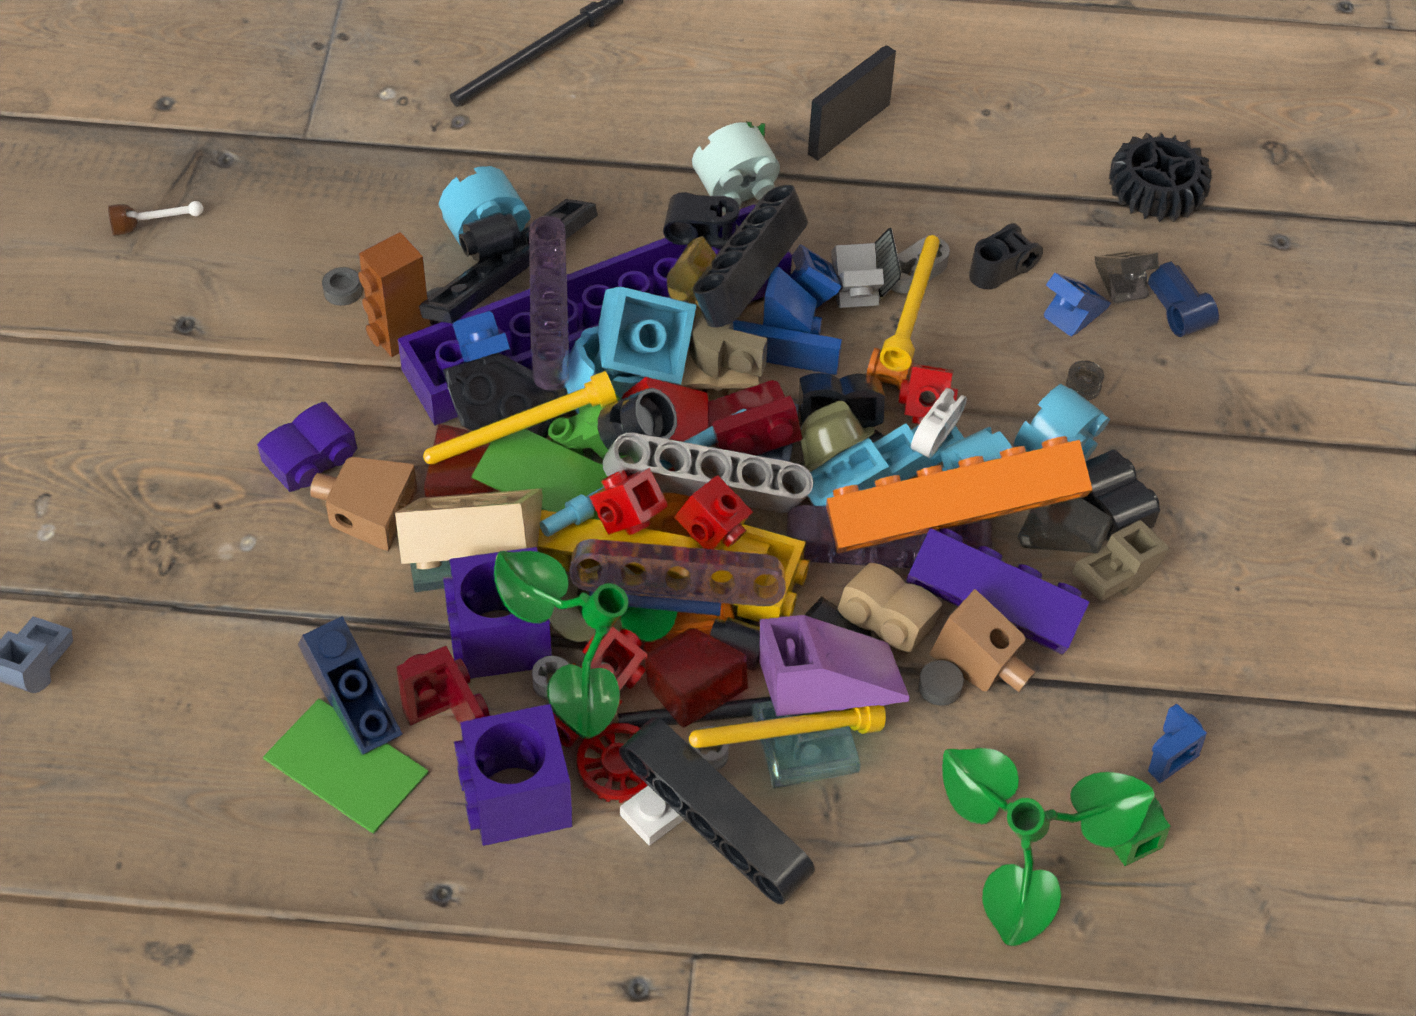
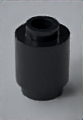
(489, 236)
(739, 636)

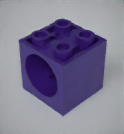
(487, 643)
(507, 741)

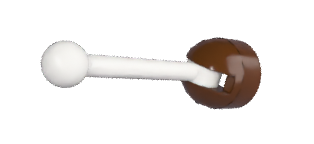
(124, 218)

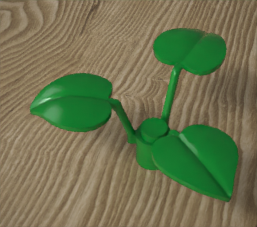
(530, 588)
(1023, 900)

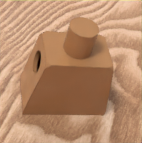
(367, 497)
(983, 645)

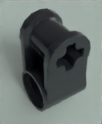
(698, 216)
(1003, 257)

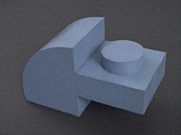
(32, 653)

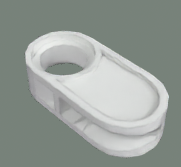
(938, 423)

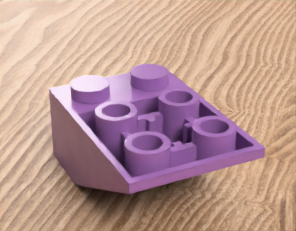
(825, 667)

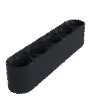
(750, 256)
(717, 810)

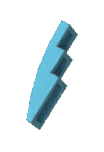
(872, 461)

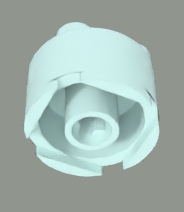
(737, 163)

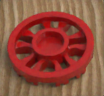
(611, 765)

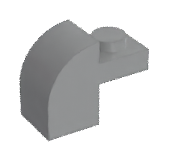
(857, 275)

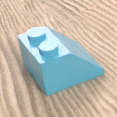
(645, 334)

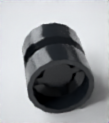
(643, 413)

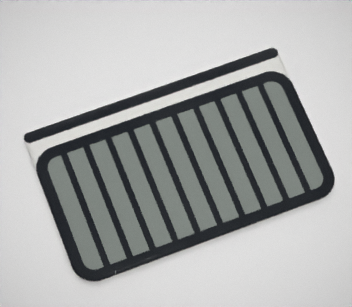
(888, 261)

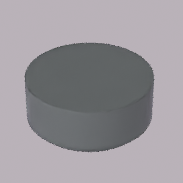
(342, 286)
(941, 682)

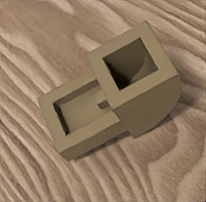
(726, 348)
(1123, 563)

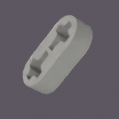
(908, 261)

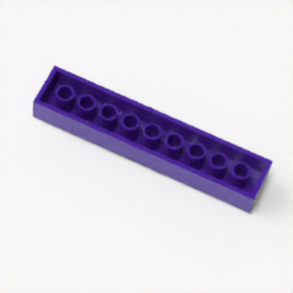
(436, 347)

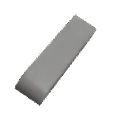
(728, 465)

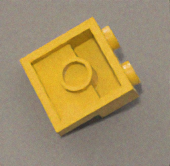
(790, 554)

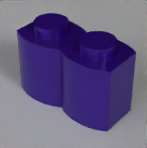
(307, 446)

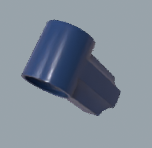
(1185, 307)

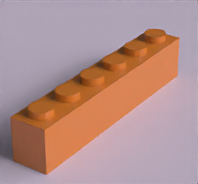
(958, 495)

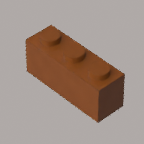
(393, 291)

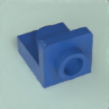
(479, 336)
(1178, 746)

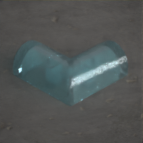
(806, 756)

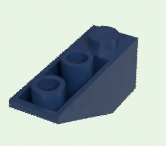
(349, 685)

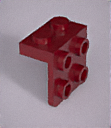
(764, 426)
(435, 684)

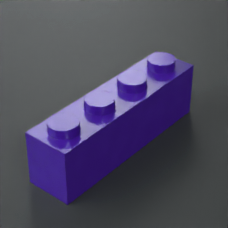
(1032, 605)

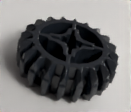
(1160, 177)

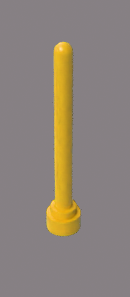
(898, 349)
(596, 392)
(863, 719)

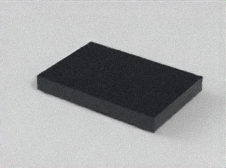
(851, 102)

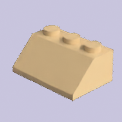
(467, 525)

